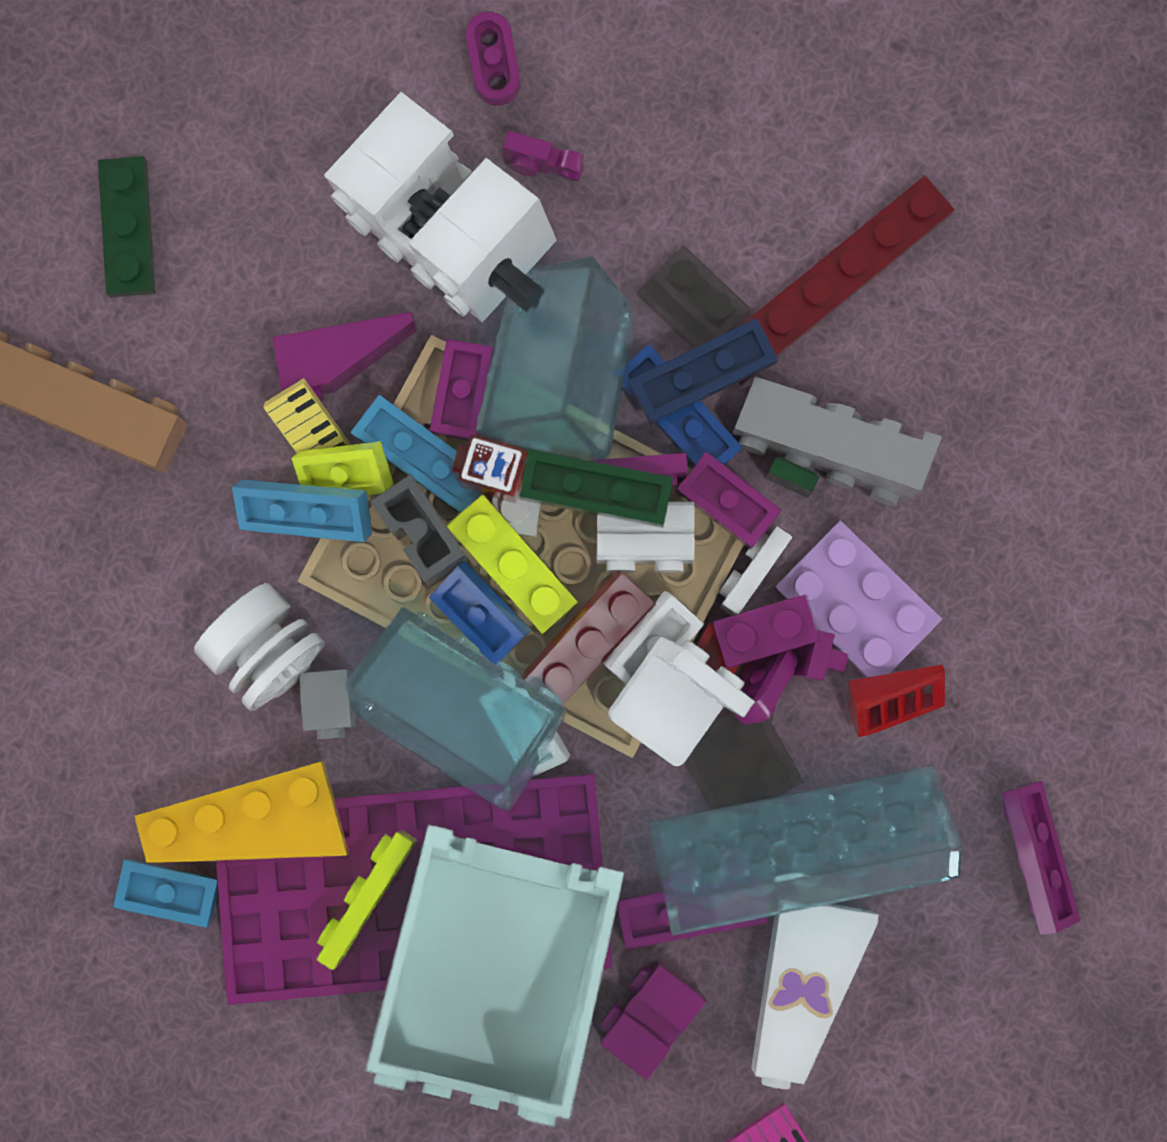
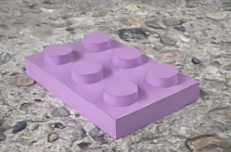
(860, 602)

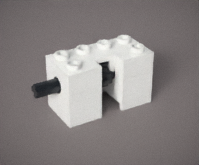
(454, 226)

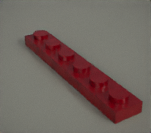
(852, 265)

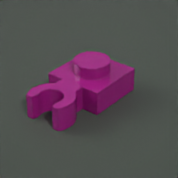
(532, 155)

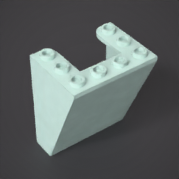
(495, 977)

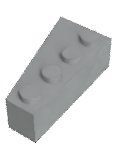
(835, 442)

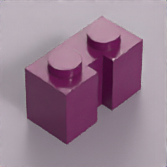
(650, 1018)

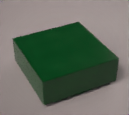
(792, 477)

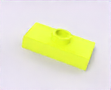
(345, 467)

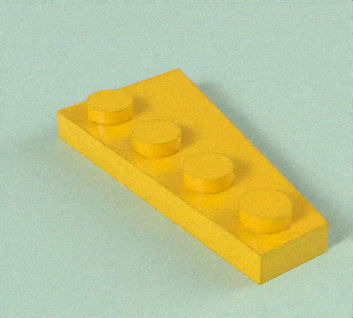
(257, 820)

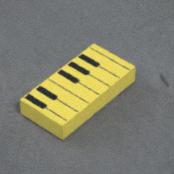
(304, 419)

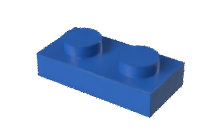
(479, 613)

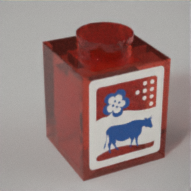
(491, 468)

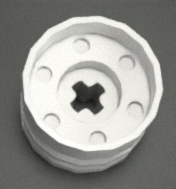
(253, 640)

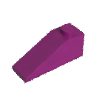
(338, 353)

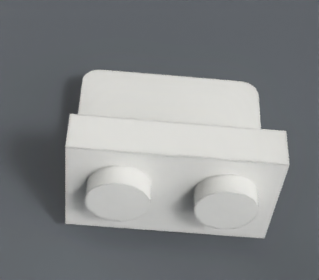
(676, 699)

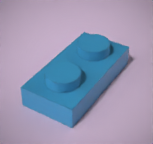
(166, 893)

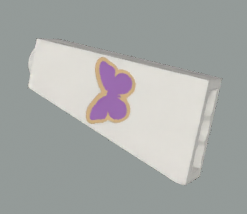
(804, 985)

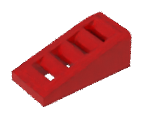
(872, 697)

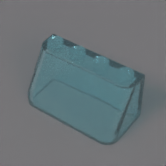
(560, 364)
(455, 707)

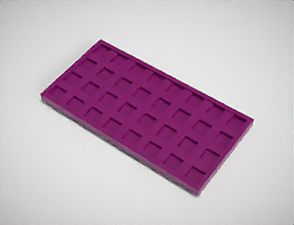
(282, 905)

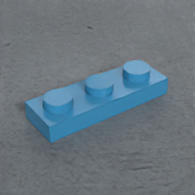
(414, 451)
(302, 510)

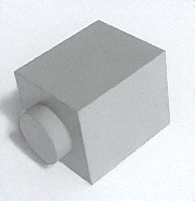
(326, 703)

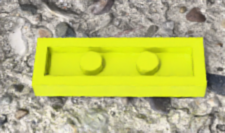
(511, 563)
(364, 898)

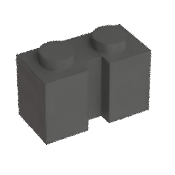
(410, 513)

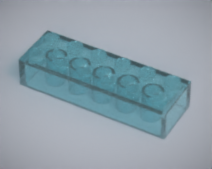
(805, 850)

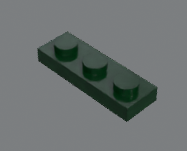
(126, 226)
(596, 488)

